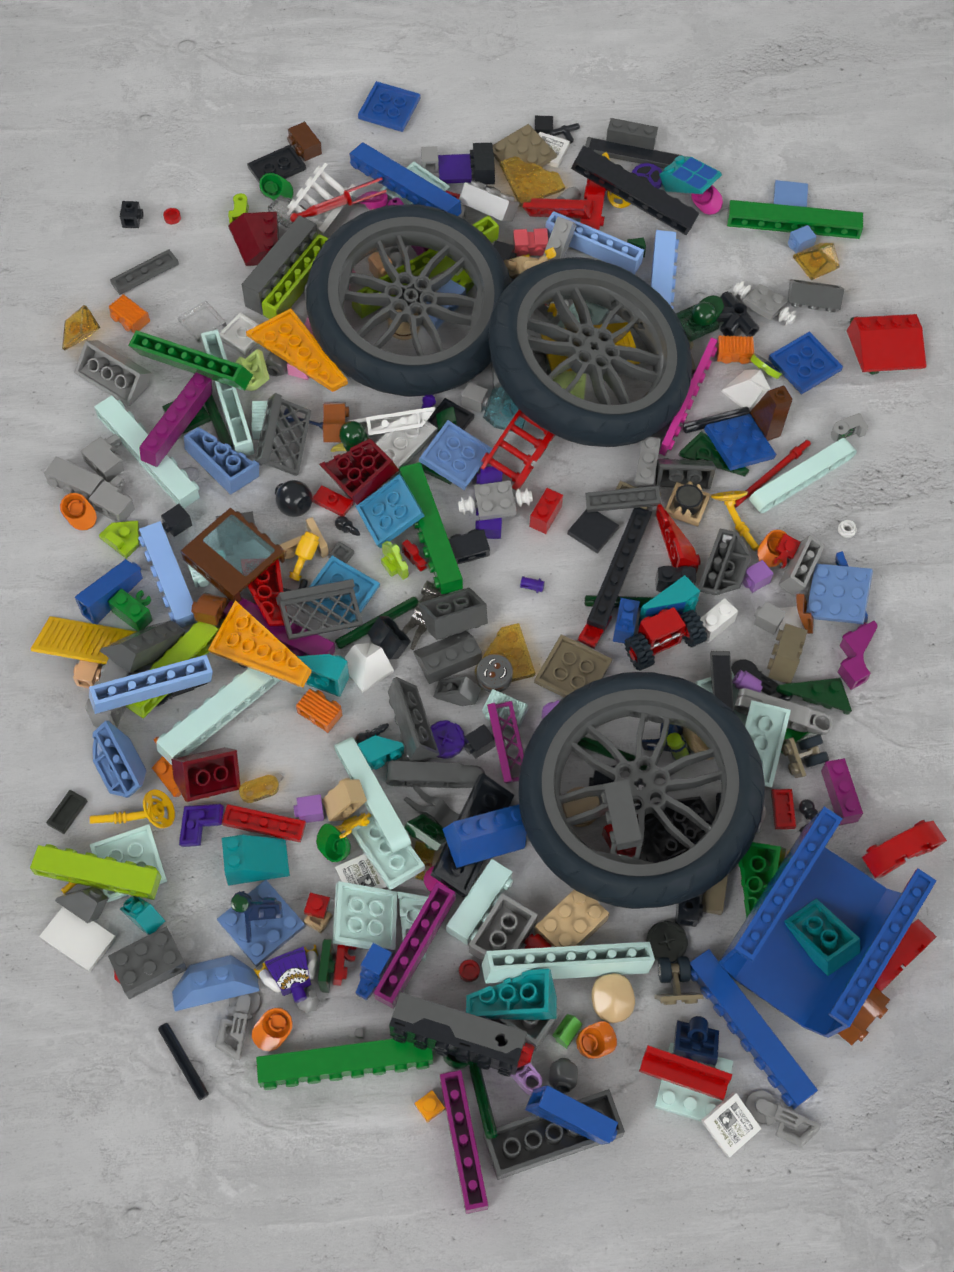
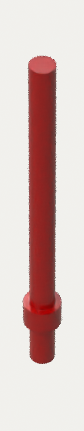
(795, 453)

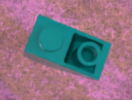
(380, 751)
(142, 914)

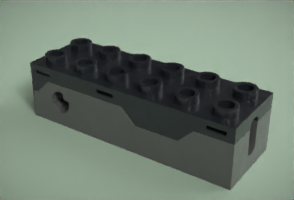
(459, 1035)

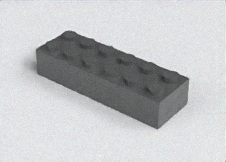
(277, 262)
(538, 1141)

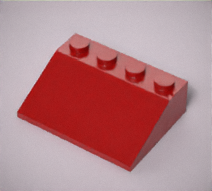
(888, 342)

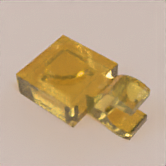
(426, 856)

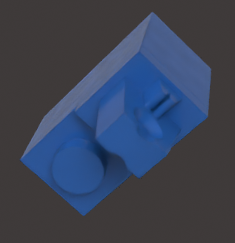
(626, 620)
(372, 970)

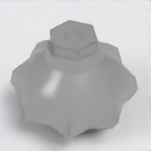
(310, 1003)

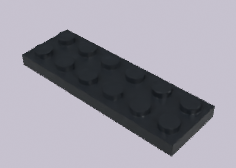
(484, 798)

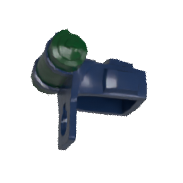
(255, 909)

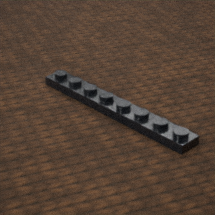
(619, 568)

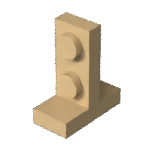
(290, 546)

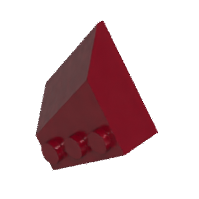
(255, 235)
(361, 470)

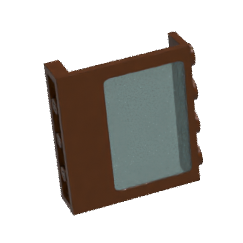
(231, 553)

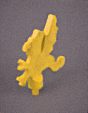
(352, 822)

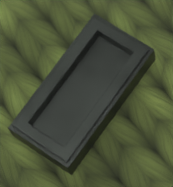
(66, 811)

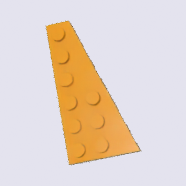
(252, 645)

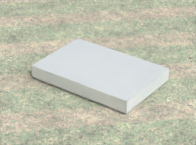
(76, 939)

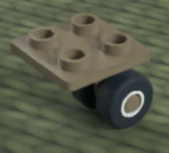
(815, 756)
(676, 972)

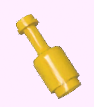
(305, 551)

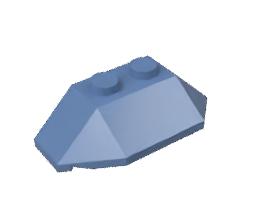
(117, 760)
(213, 982)

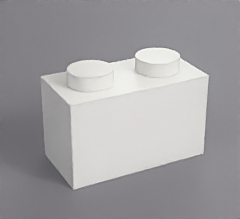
(719, 619)

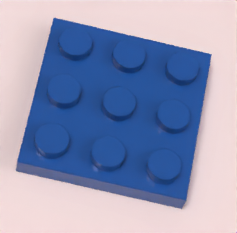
(389, 106)
(805, 362)
(740, 442)

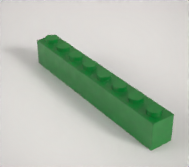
(790, 218)
(191, 360)
(432, 532)
(340, 1061)

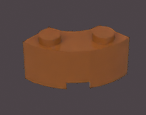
(333, 418)
(209, 608)
(873, 1007)

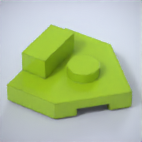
(122, 537)
(393, 560)

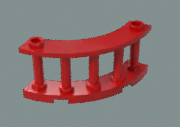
(539, 444)

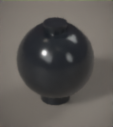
(293, 498)

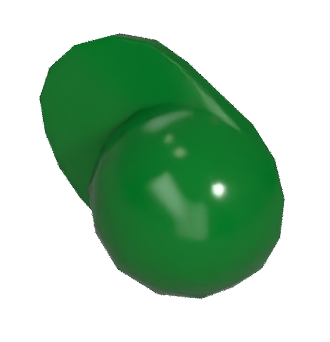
(273, 185)
(331, 845)

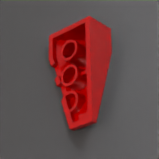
(678, 546)
(265, 590)

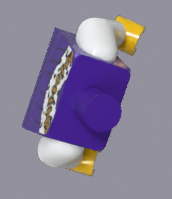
(290, 972)

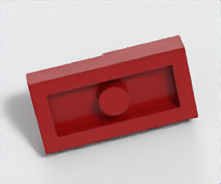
(340, 970)

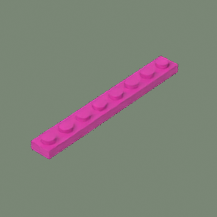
(697, 378)

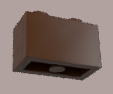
(304, 141)

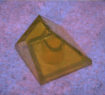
(818, 260)
(79, 327)

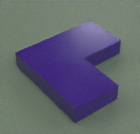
(195, 819)

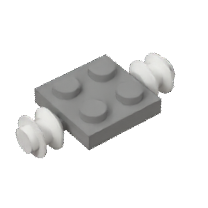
(765, 302)
(495, 500)

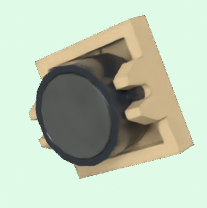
(687, 503)

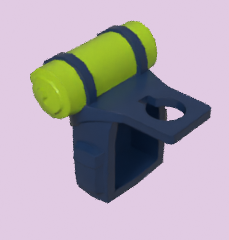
(674, 742)

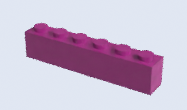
(176, 419)
(301, 646)
(414, 945)
(463, 1142)

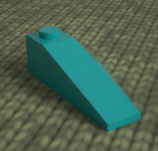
(519, 998)

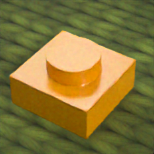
(429, 1106)

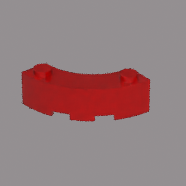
(596, 194)
(913, 842)
(911, 945)

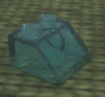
(501, 410)

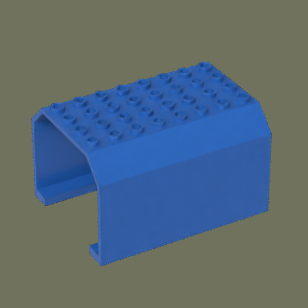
(776, 966)

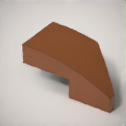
(806, 618)

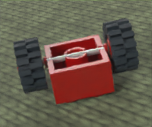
(662, 633)

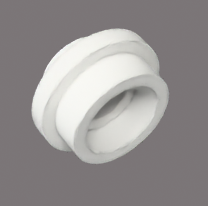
(847, 524)

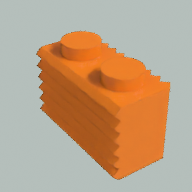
(129, 314)
(735, 349)
(319, 710)

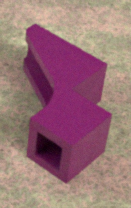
(854, 644)

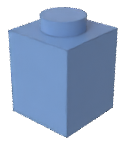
(801, 239)

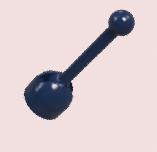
(290, 420)

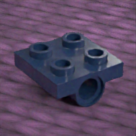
(696, 1041)

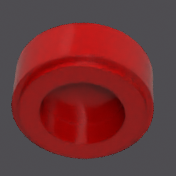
(172, 216)
(469, 970)

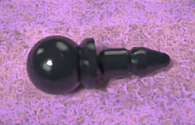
(342, 523)
(376, 731)
(808, 809)

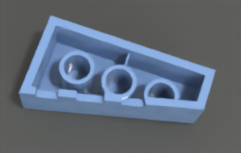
(225, 465)

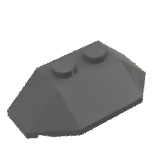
(725, 564)

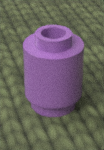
(747, 681)

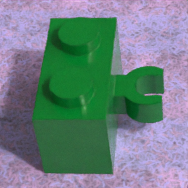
(131, 610)

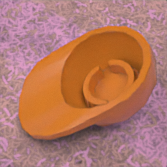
(78, 511)
(767, 546)
(272, 1029)
(596, 1040)

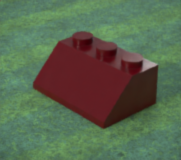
(206, 773)

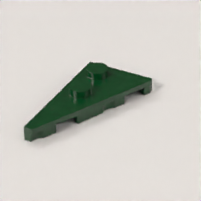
(703, 448)
(820, 692)

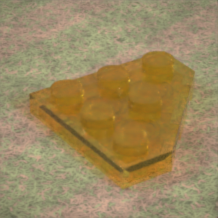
(530, 180)
(512, 645)

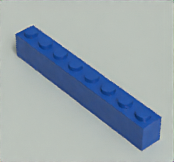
(402, 180)
(752, 1030)

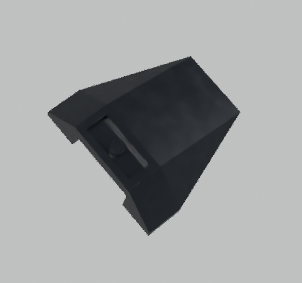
(660, 844)

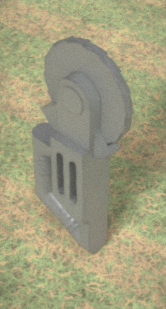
(241, 1010)
(766, 1110)

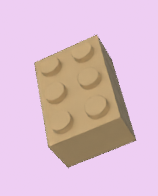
(572, 921)

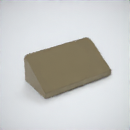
(714, 898)

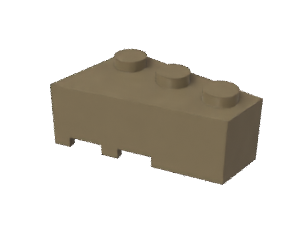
(786, 653)

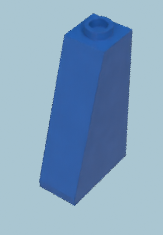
(94, 599)
(572, 1115)

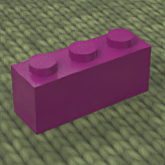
(841, 791)

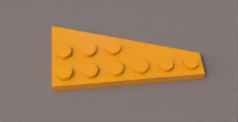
(294, 343)

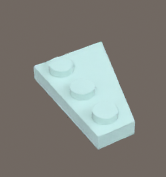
(409, 909)

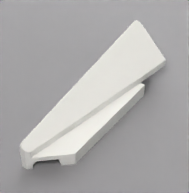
(396, 421)

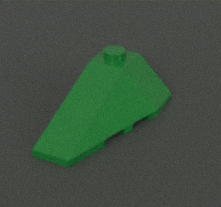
(757, 871)

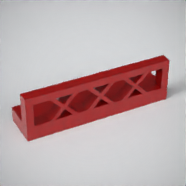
(566, 207)
(685, 1072)

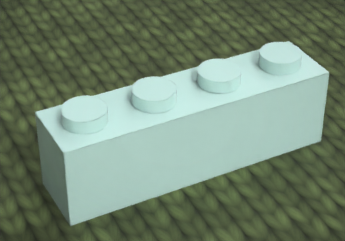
(479, 902)

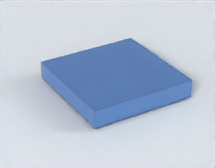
(790, 193)

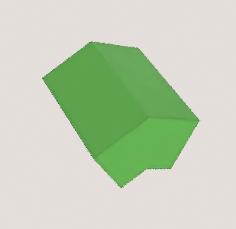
(567, 1030)

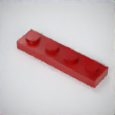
(263, 823)

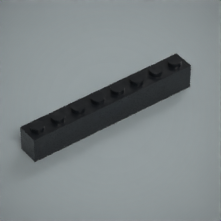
(635, 190)

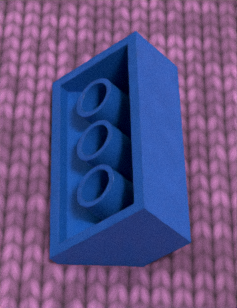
(486, 836)

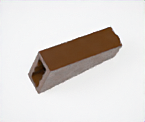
(772, 412)

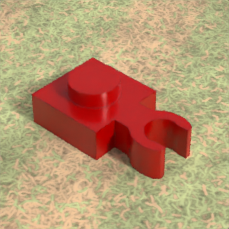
(786, 548)
(412, 554)

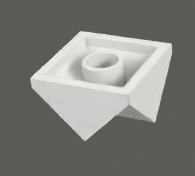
(747, 388)
(367, 665)

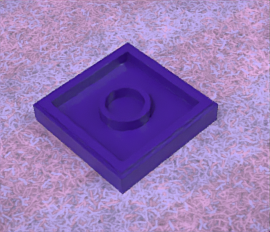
(454, 168)

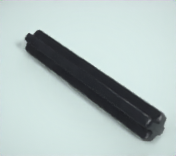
(701, 423)
(183, 1061)

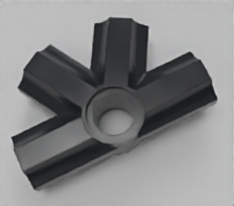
(735, 317)

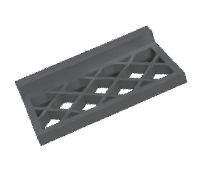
(268, 434)
(320, 593)

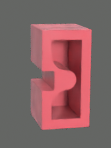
(530, 243)

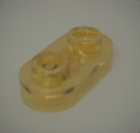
(258, 787)

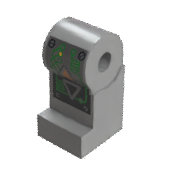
(849, 426)

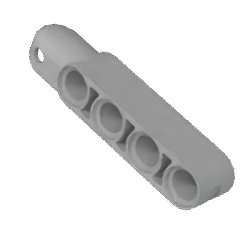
(800, 718)

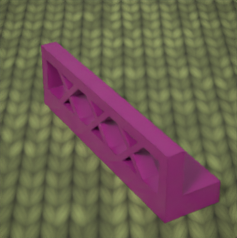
(500, 739)

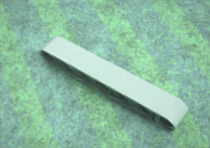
(802, 475)
(377, 801)

